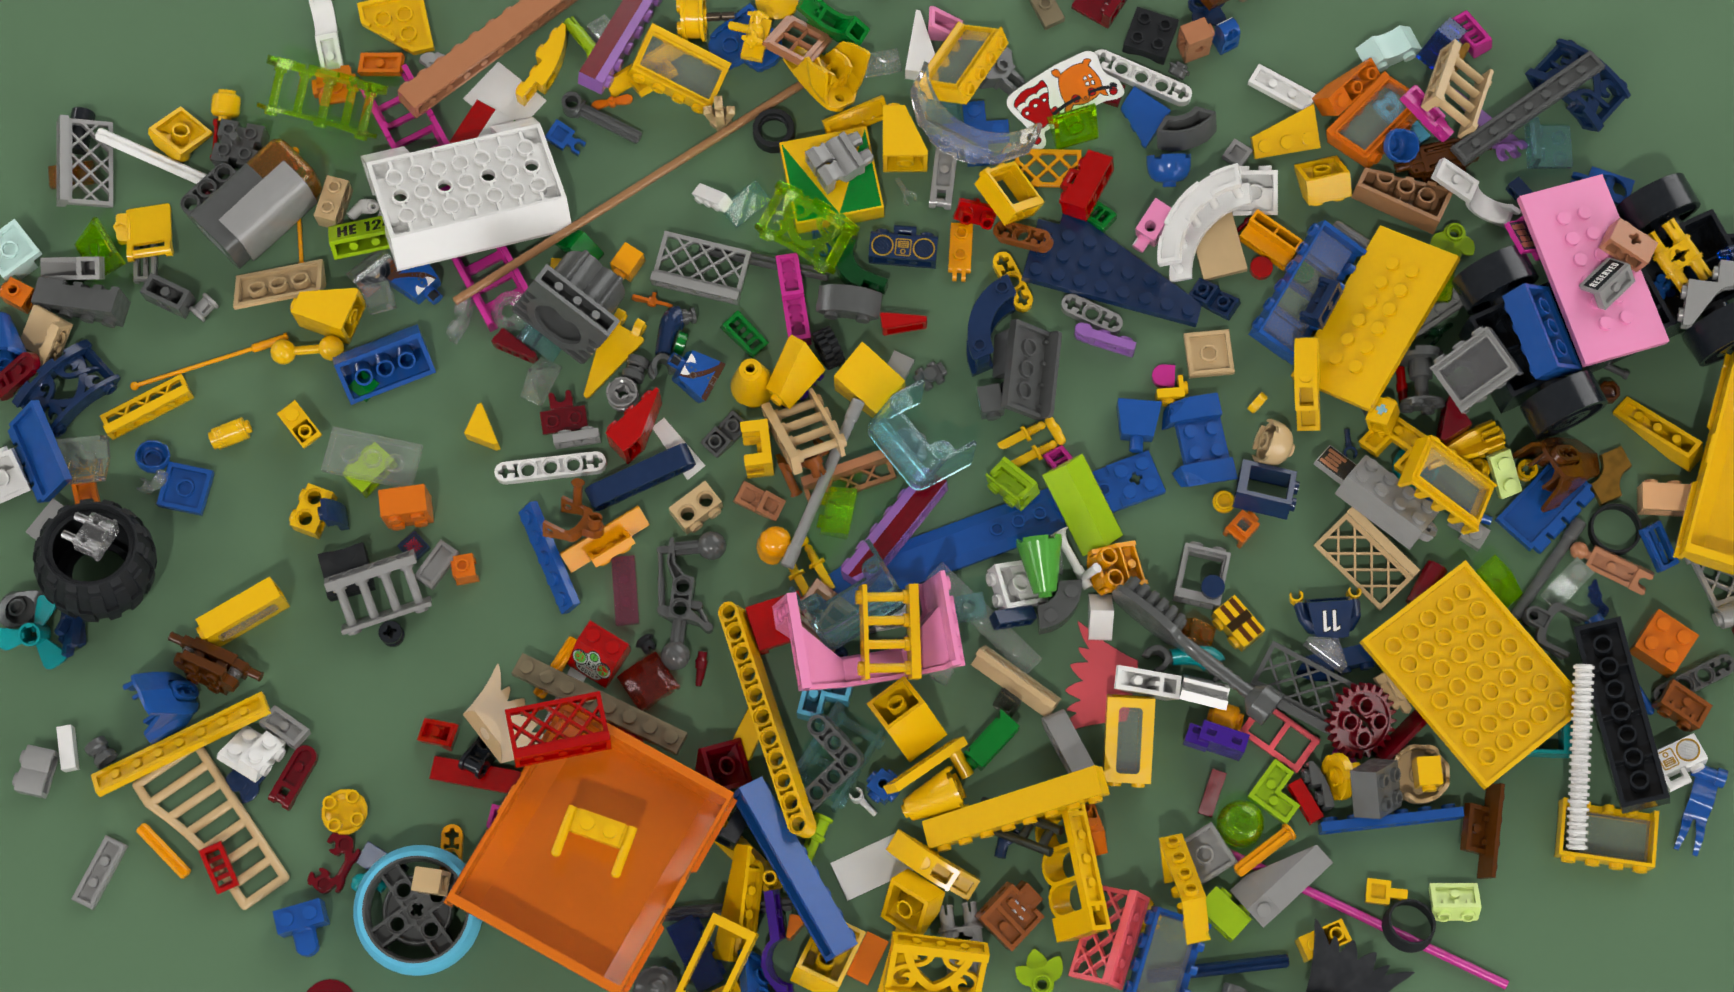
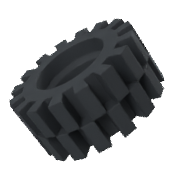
(828, 348)

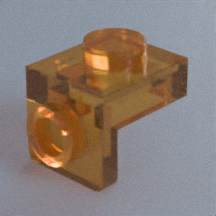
(1199, 632)

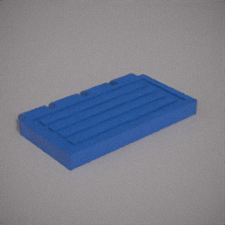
(39, 452)
(1529, 524)

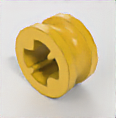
(1532, 474)

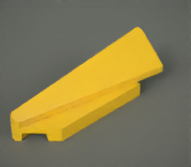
(740, 902)

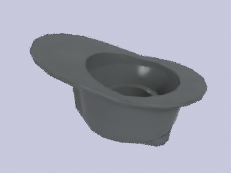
(18, 608)

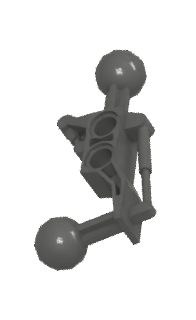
(710, 546)

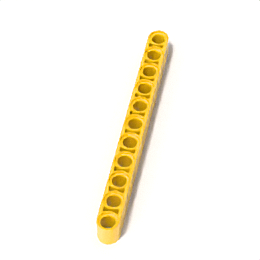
(773, 725)

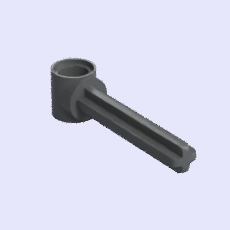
(598, 117)

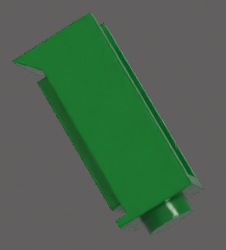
(991, 741)

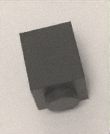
(989, 401)

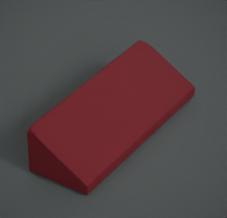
(1401, 736)

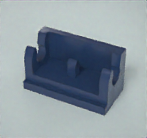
(1322, 303)

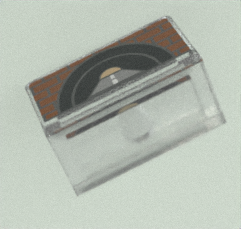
(372, 269)

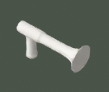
(1077, 567)

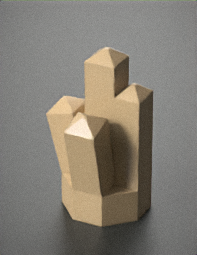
(719, 115)
(1395, 695)

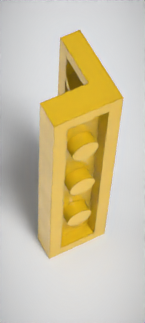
(148, 410)

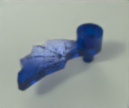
(1595, 598)

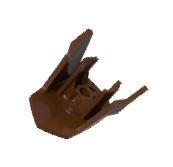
(1572, 464)

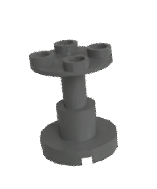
(1419, 366)

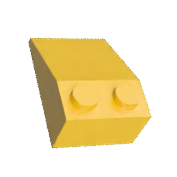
(816, 974)

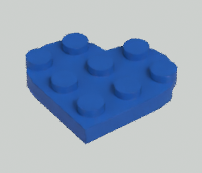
(728, 44)

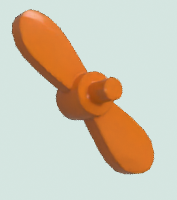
(612, 102)
(652, 301)

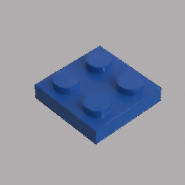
(185, 488)

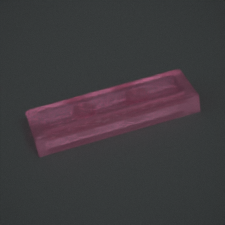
(625, 590)

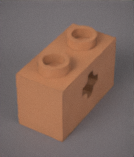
(1195, 39)
(1628, 244)

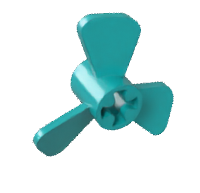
(49, 651)

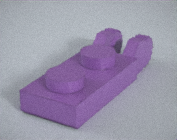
(1103, 339)

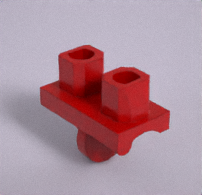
(974, 213)

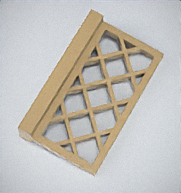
(1381, 544)

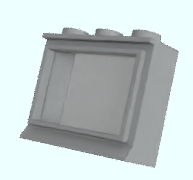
(1475, 368)

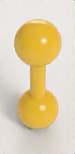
(284, 351)

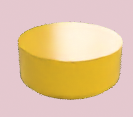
(1257, 403)

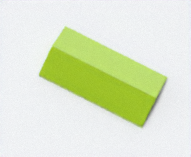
(1082, 504)

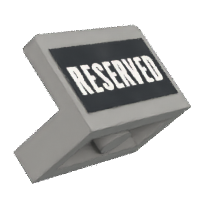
(1608, 282)

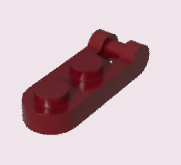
(17, 373)
(294, 776)

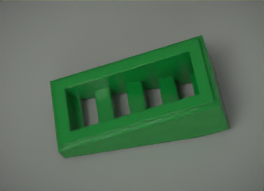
(1110, 216)
(738, 316)

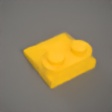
(179, 134)

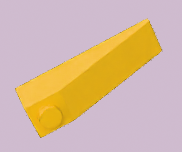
(1661, 434)

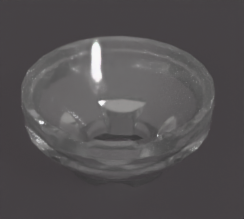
(513, 323)

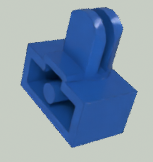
(301, 922)

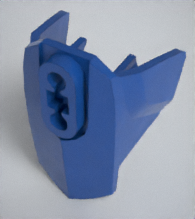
(167, 700)

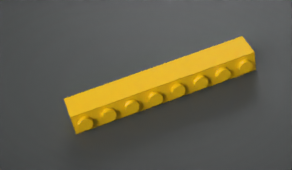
(1016, 808)

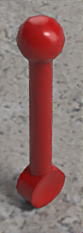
(216, 123)

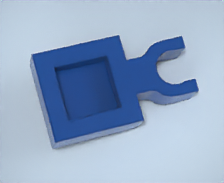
(562, 136)

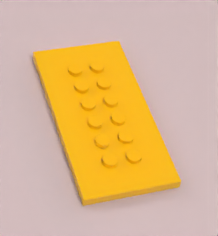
(1380, 315)

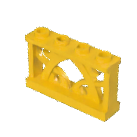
(932, 946)

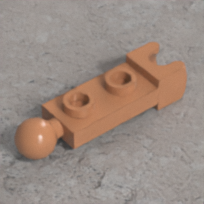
(1612, 566)

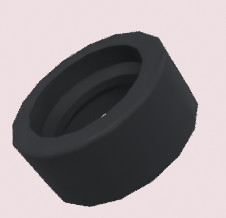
(770, 115)

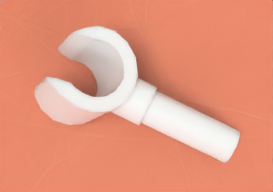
(860, 800)

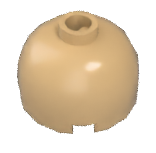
(1273, 443)

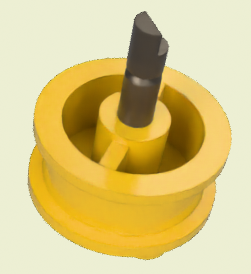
(695, 19)

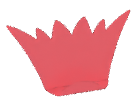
(1097, 678)

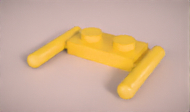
(598, 829)

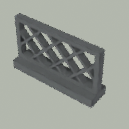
(1290, 705)

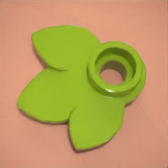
(1455, 245)
(1039, 969)

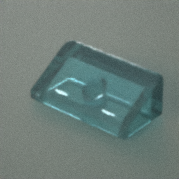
(746, 203)

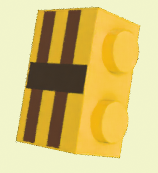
(1237, 623)

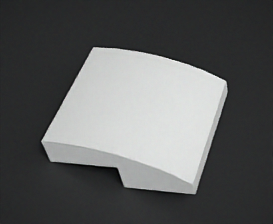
(1204, 692)

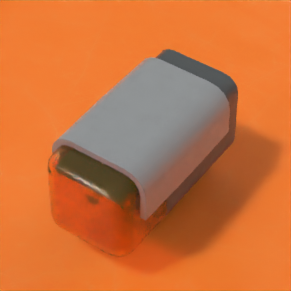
(253, 203)

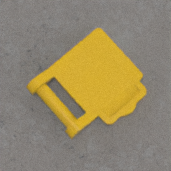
(145, 227)

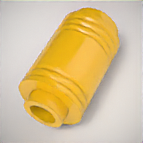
(230, 433)

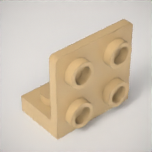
(45, 334)

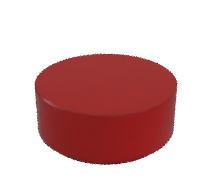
(1261, 268)

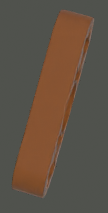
(1029, 243)

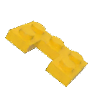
(1402, 435)

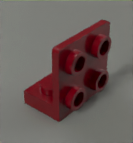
(1100, 11)

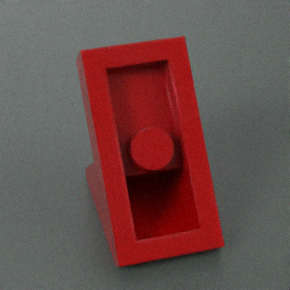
(439, 733)

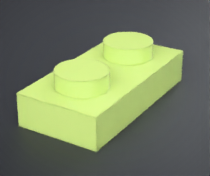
(1504, 473)

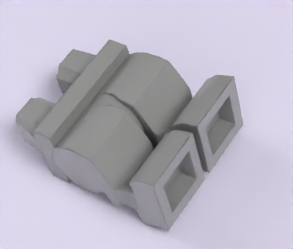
(844, 160)

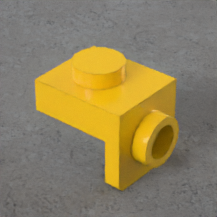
(1170, 395)

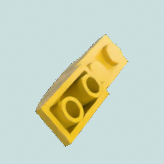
(549, 61)
(1307, 384)
(932, 865)

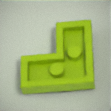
(1268, 792)

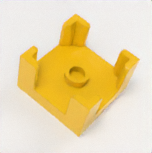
(757, 433)

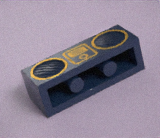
(901, 250)

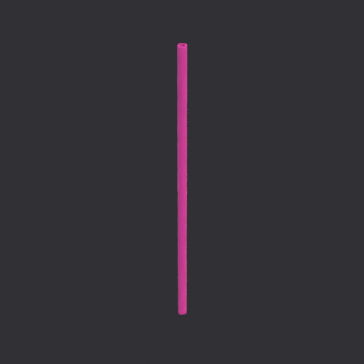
(1377, 923)

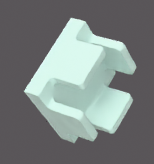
(16, 252)

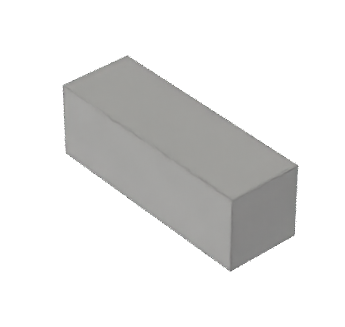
(49, 511)

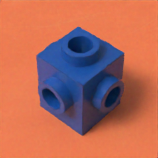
(877, 793)

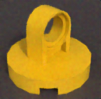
(1337, 774)

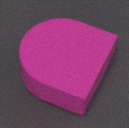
(1164, 376)

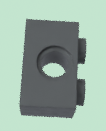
(167, 295)

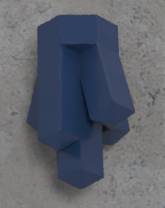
(71, 634)

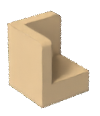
(431, 881)

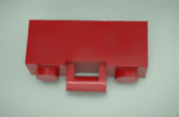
(1090, 180)

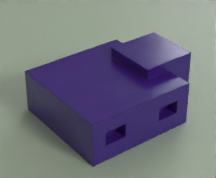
(1216, 739)

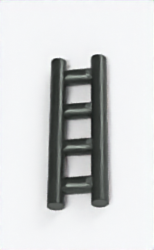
(1022, 839)

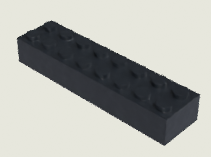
(1622, 716)

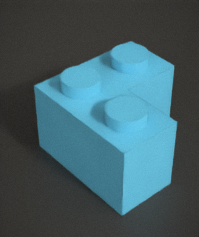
(814, 701)

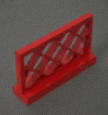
(564, 747)

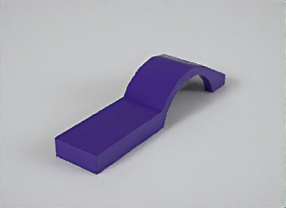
(777, 934)

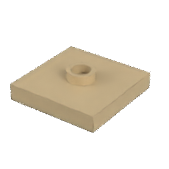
(1208, 353)

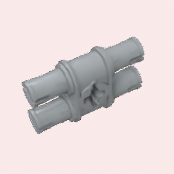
(971, 929)

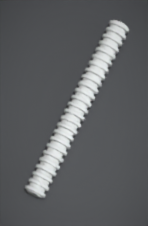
(1580, 756)

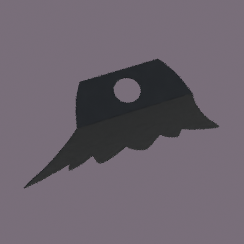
(1343, 972)

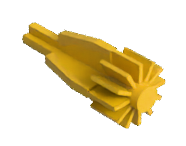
(1479, 441)

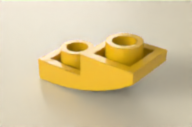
(748, 734)

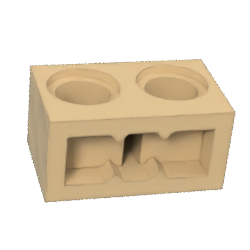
(333, 201)
(691, 503)

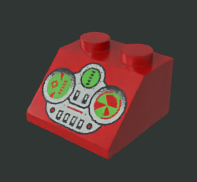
(598, 654)

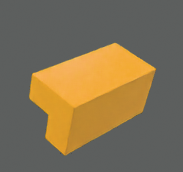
(1270, 239)

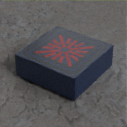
(414, 542)

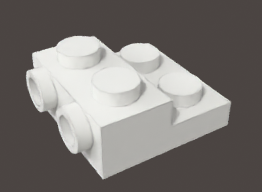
(1263, 190)
(12, 478)
(1011, 586)
(252, 753)

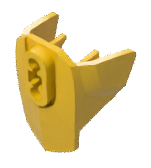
(833, 76)

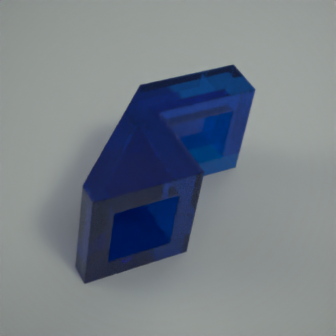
(1443, 36)

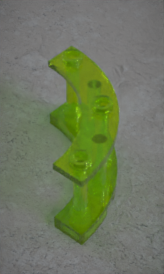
(331, 77)

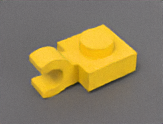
(1380, 892)

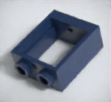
(1264, 503)

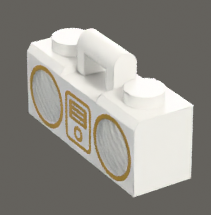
(1682, 758)

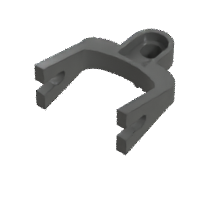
(1541, 621)

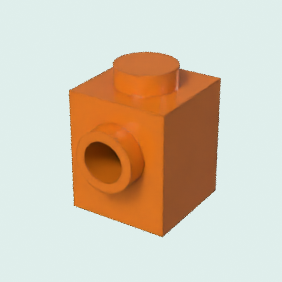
(17, 294)

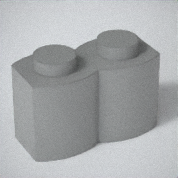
(36, 771)

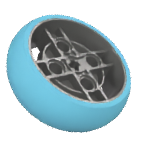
(378, 938)

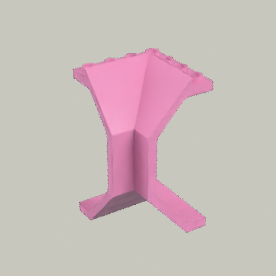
(822, 669)

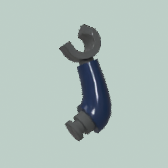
(670, 324)

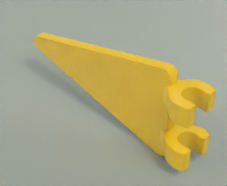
(614, 352)

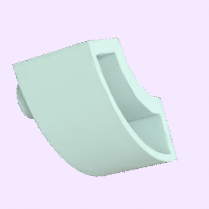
(1390, 47)

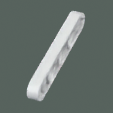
(1149, 85)
(540, 463)

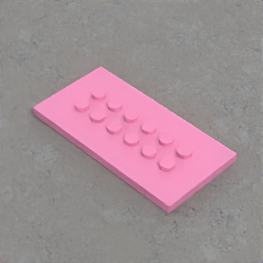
(1567, 231)

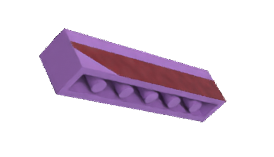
(616, 43)
(895, 528)

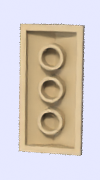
(278, 283)

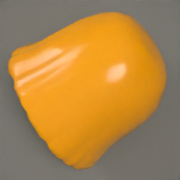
(773, 544)

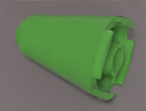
(1041, 562)

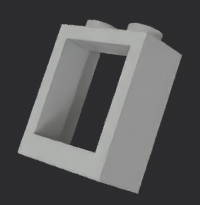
(1195, 597)

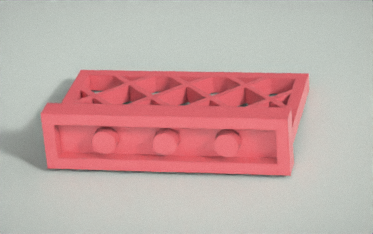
(1123, 941)

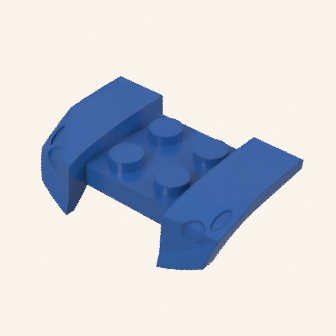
(1200, 440)

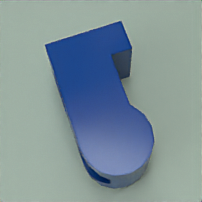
(1226, 35)

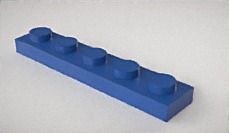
(549, 558)

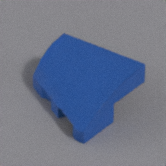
(1143, 114)

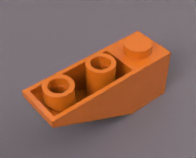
(1345, 89)

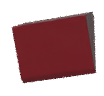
(1451, 422)

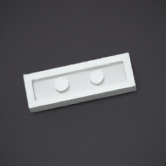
(1281, 88)

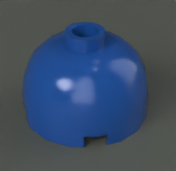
(1168, 168)

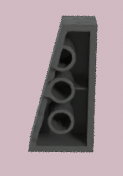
(81, 301)

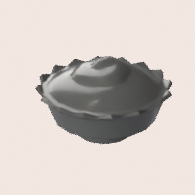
(655, 980)

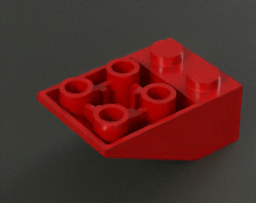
(631, 433)

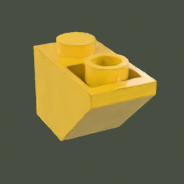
(299, 424)
(1306, 942)

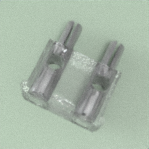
(94, 535)

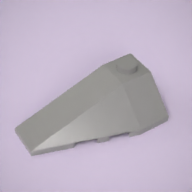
(1278, 884)

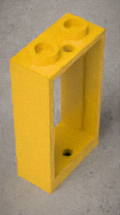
(733, 927)

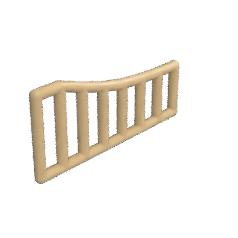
(189, 832)

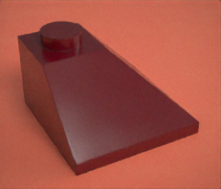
(724, 764)

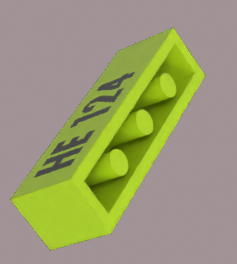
(357, 237)

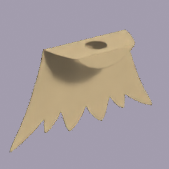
(489, 718)

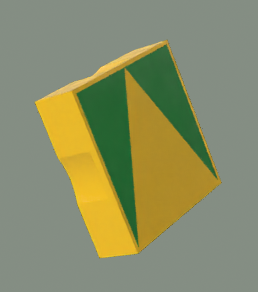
(856, 199)

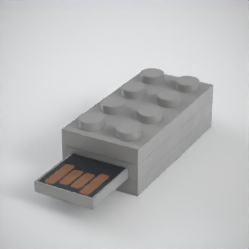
(1379, 498)

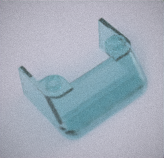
(908, 450)
(838, 618)

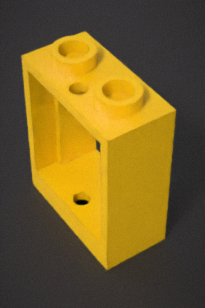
(1018, 184)

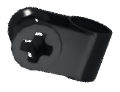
(477, 759)

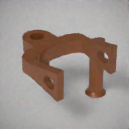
(813, 463)
(590, 524)

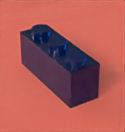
(686, 936)

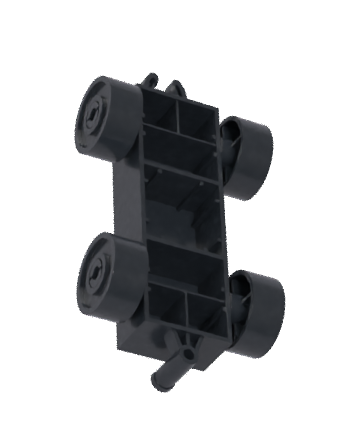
(1573, 398)

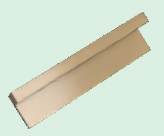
(1015, 681)

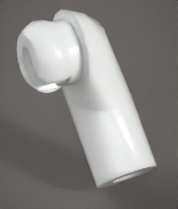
(363, 206)

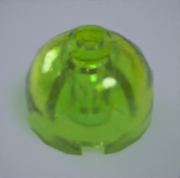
(1240, 823)

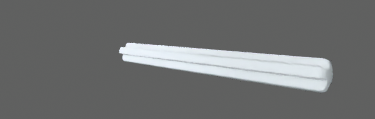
(149, 156)

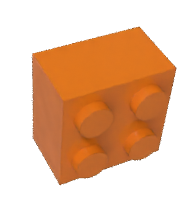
(406, 506)
(1663, 643)

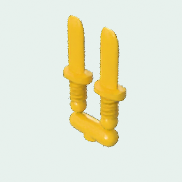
(1054, 429)
(816, 564)

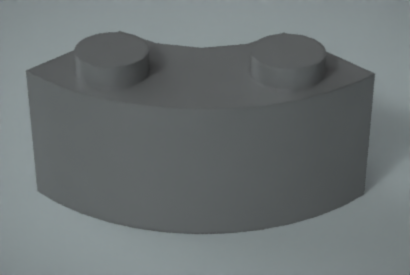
(1186, 130)
(848, 302)
(1060, 608)

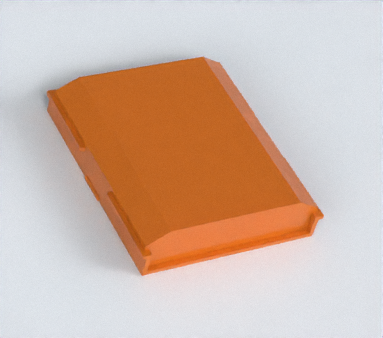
(571, 902)

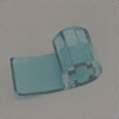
(538, 342)

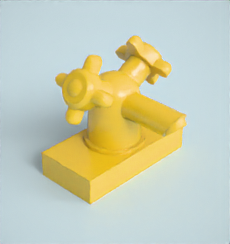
(756, 32)

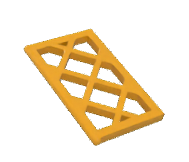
(1059, 154)

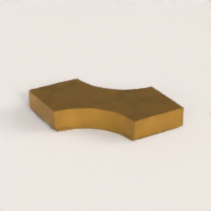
(1613, 466)

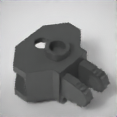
(1003, 74)

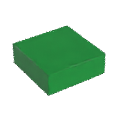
(361, 390)

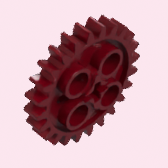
(1374, 706)

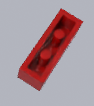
(1307, 803)

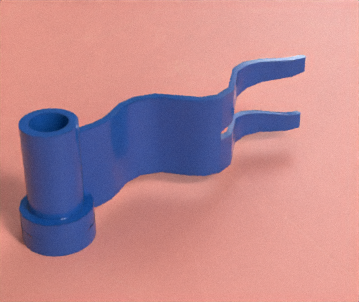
(1700, 804)

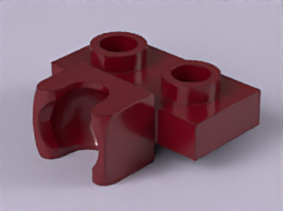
(563, 415)

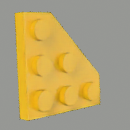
(399, 22)

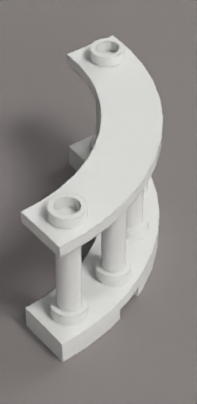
(1195, 214)

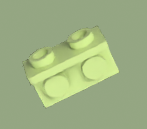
(1455, 901)

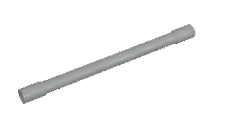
(794, 548)

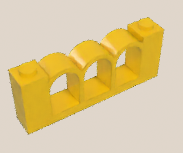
(1093, 916)

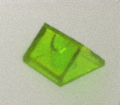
(1074, 126)
(98, 243)

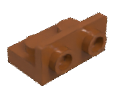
(1682, 706)

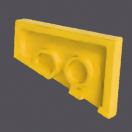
(1290, 135)

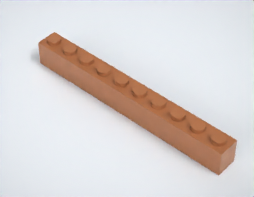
(477, 53)

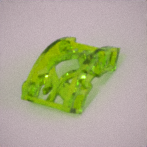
(838, 225)

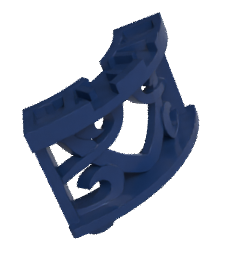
(1583, 111)
(988, 311)
(74, 357)

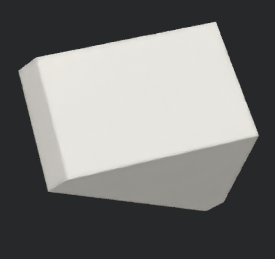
(1100, 617)

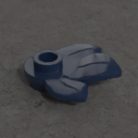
(1213, 16)
(247, 788)

